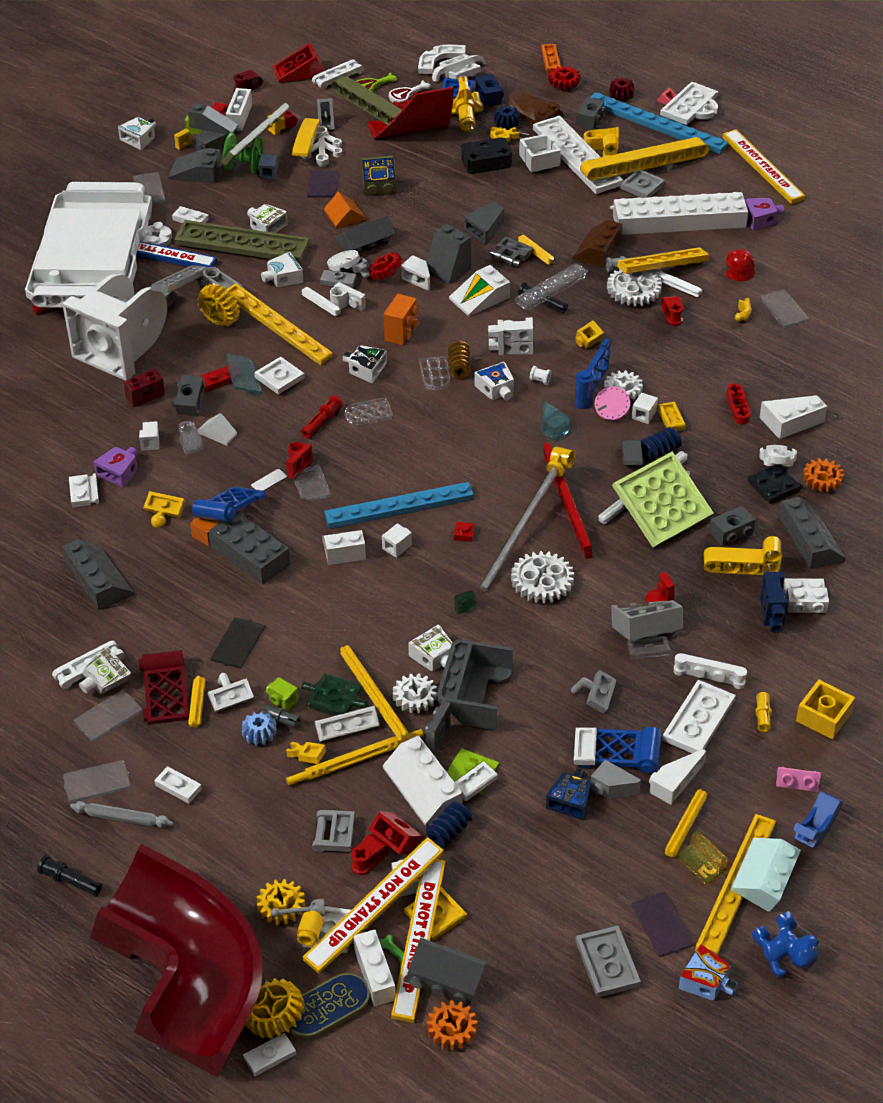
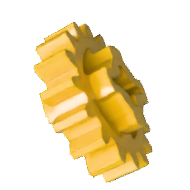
(289, 896)

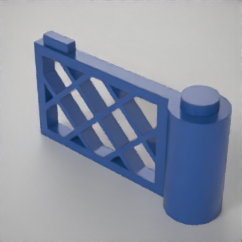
(589, 379)
(226, 504)
(645, 753)

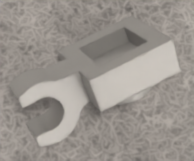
(361, 267)

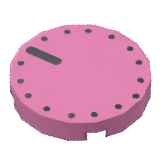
(612, 403)

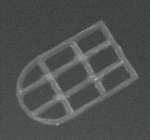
(431, 378)

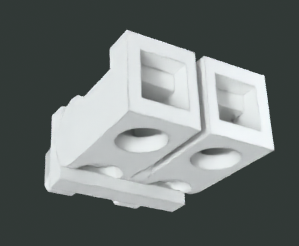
(512, 337)

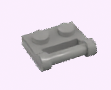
(340, 834)

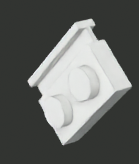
(83, 490)

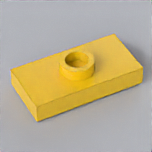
(671, 416)

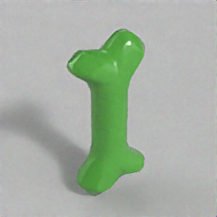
(388, 944)

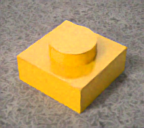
(182, 139)

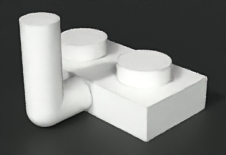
(229, 694)

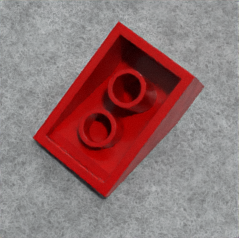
(299, 65)

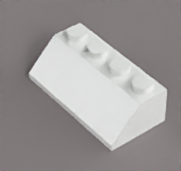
(421, 780)

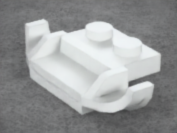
(458, 66)

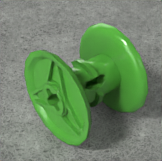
(250, 154)

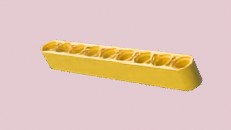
(644, 158)

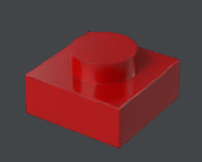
(464, 531)

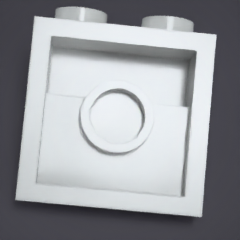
(806, 595)

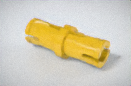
(763, 712)

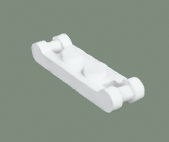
(346, 69)
(77, 665)
(710, 670)

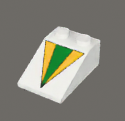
(481, 291)

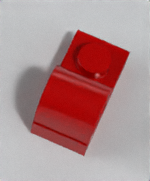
(300, 457)
(664, 592)

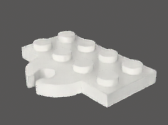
(692, 103)

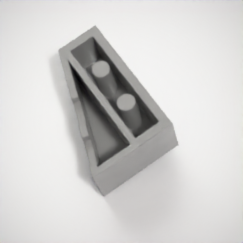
(647, 620)

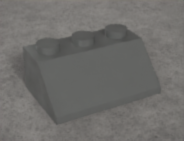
(366, 235)
(444, 971)

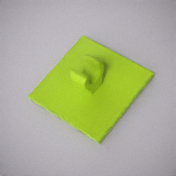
(465, 762)

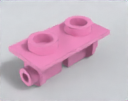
(798, 779)

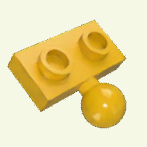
(163, 505)

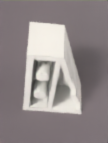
(792, 414)

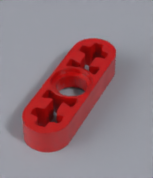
(736, 409)

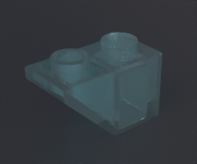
(554, 422)

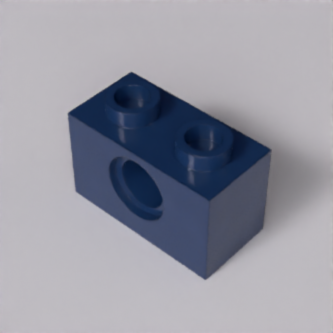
(489, 90)

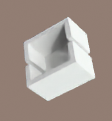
(539, 152)

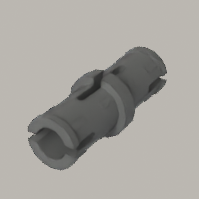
(281, 716)

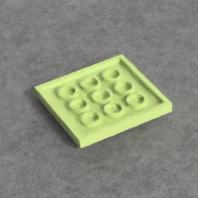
(662, 499)

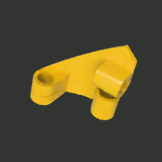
(603, 140)

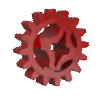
(564, 77)
(385, 266)

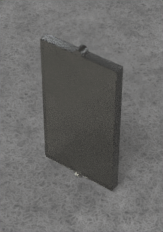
(237, 642)

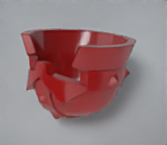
(741, 265)

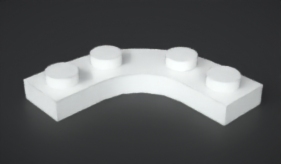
(428, 59)

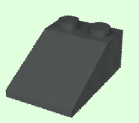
(197, 166)

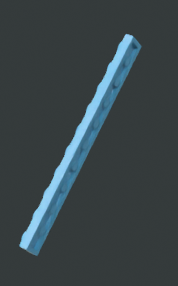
(659, 123)

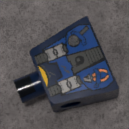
(570, 794)

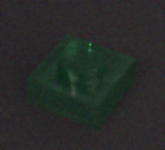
(465, 602)

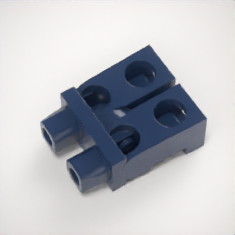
(773, 600)

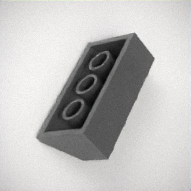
(809, 533)
(95, 573)

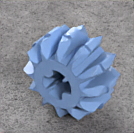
(259, 728)

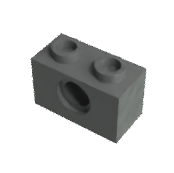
(590, 113)
(194, 388)
(732, 525)

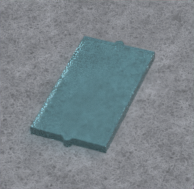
(242, 373)

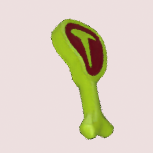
(372, 84)

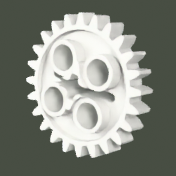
(634, 287)
(542, 577)

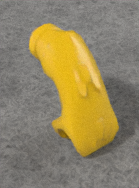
(745, 308)

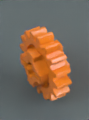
(823, 475)
(451, 1032)

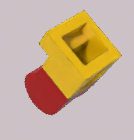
(288, 120)

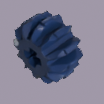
(506, 117)

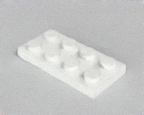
(698, 717)

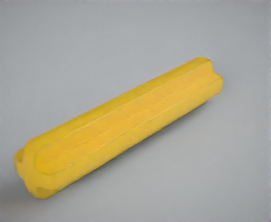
(537, 250)
(196, 702)

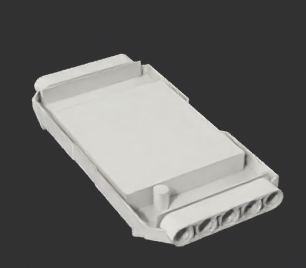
(88, 237)

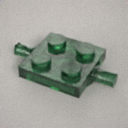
(334, 695)

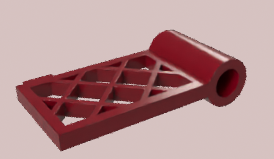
(159, 665)

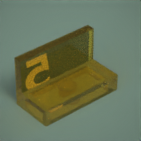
(703, 858)

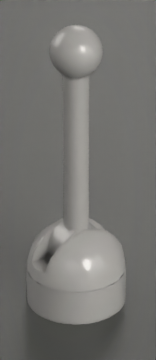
(316, 905)

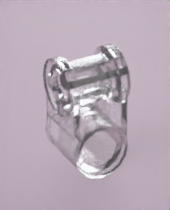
(189, 438)

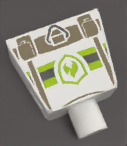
(267, 218)
(431, 648)
(104, 672)

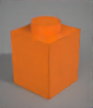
(200, 529)

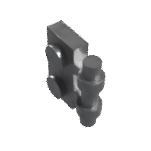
(513, 248)

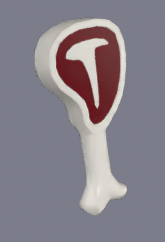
(404, 93)

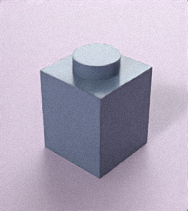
(268, 166)

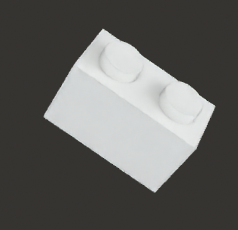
(344, 547)

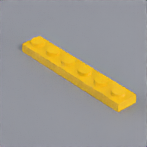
(662, 260)

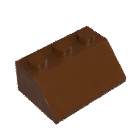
(600, 243)

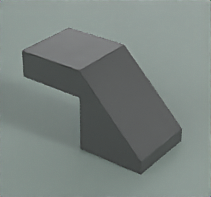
(631, 452)

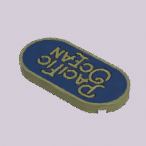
(331, 1005)

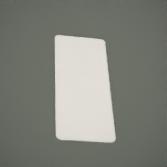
(269, 480)

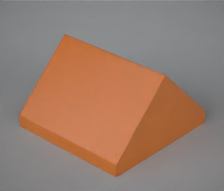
(343, 211)

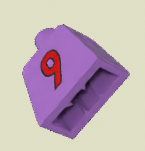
(762, 212)
(117, 465)

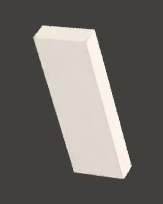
(347, 723)

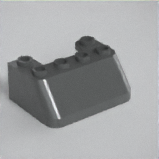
(466, 680)

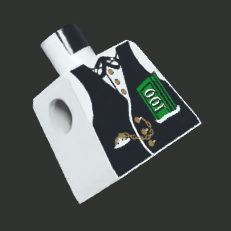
(366, 362)

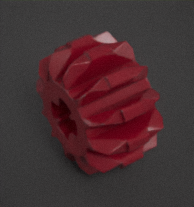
(622, 89)

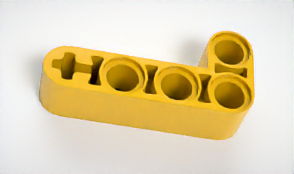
(744, 560)

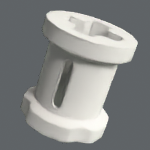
(540, 375)

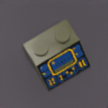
(378, 175)

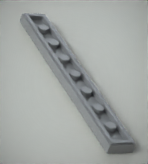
(178, 279)

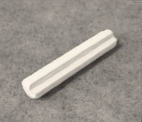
(321, 301)

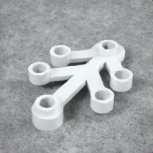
(322, 159)

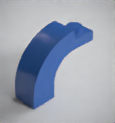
(819, 820)

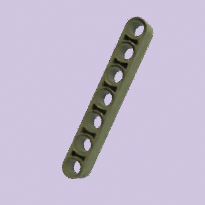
(365, 99)

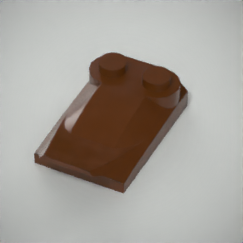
(532, 108)

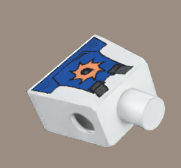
(495, 381)

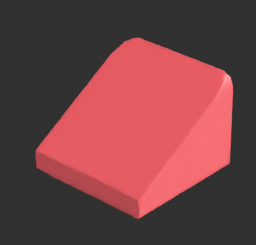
(666, 97)

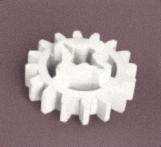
(628, 382)
(414, 693)

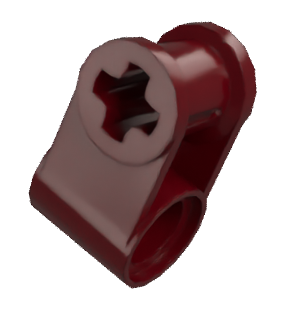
(247, 80)

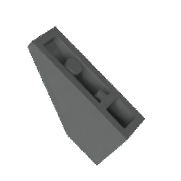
(208, 119)

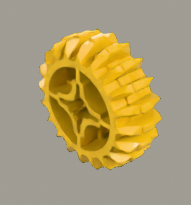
(218, 305)
(276, 1009)

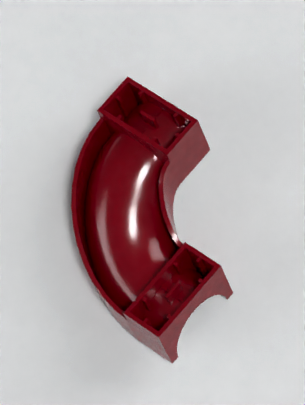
(199, 945)

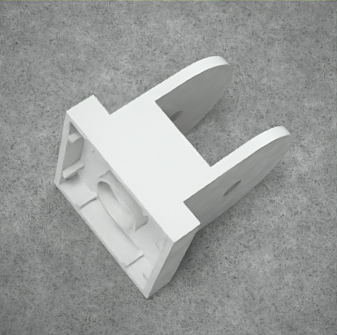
(111, 331)

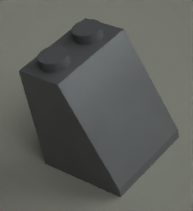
(449, 254)

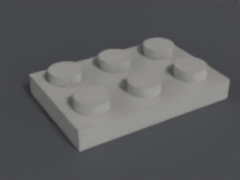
(607, 961)

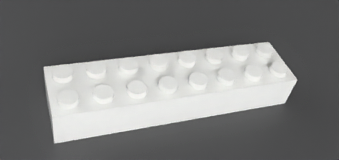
(681, 213)

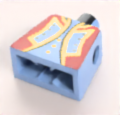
(707, 975)

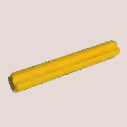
(685, 823)

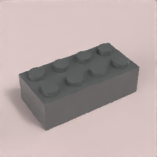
(249, 548)

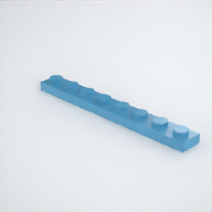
(398, 505)

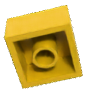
(825, 709)

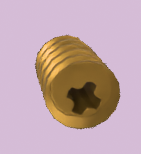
(459, 360)

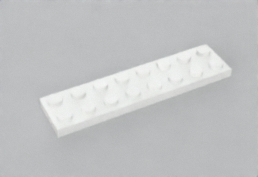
(575, 151)

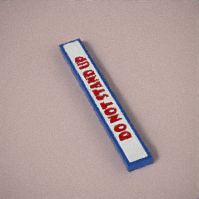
(174, 256)

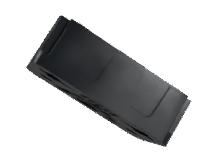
(486, 155)

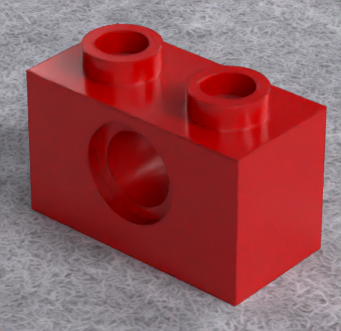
(395, 832)

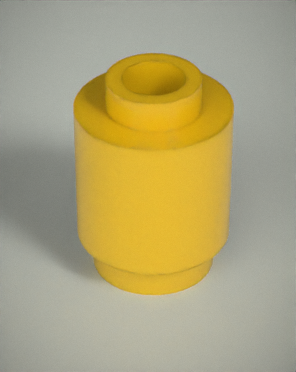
(310, 928)

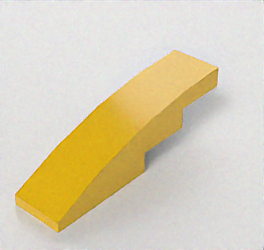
(305, 138)

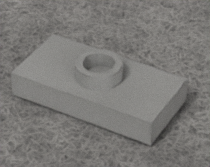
(331, 278)

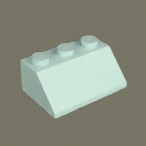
(765, 871)

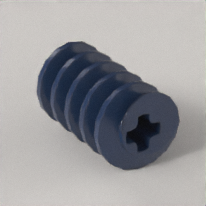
(660, 443)
(448, 824)

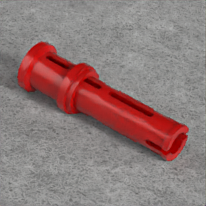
(325, 412)

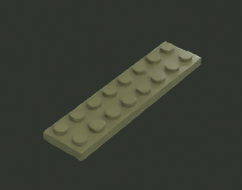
(240, 240)

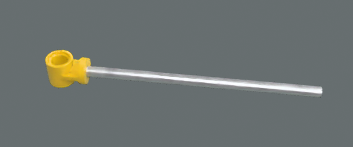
(559, 459)

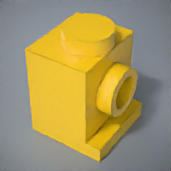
(589, 331)

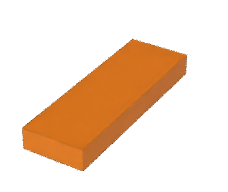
(550, 57)

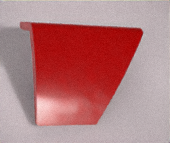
(422, 112)

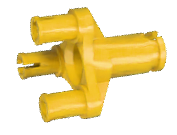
(466, 105)

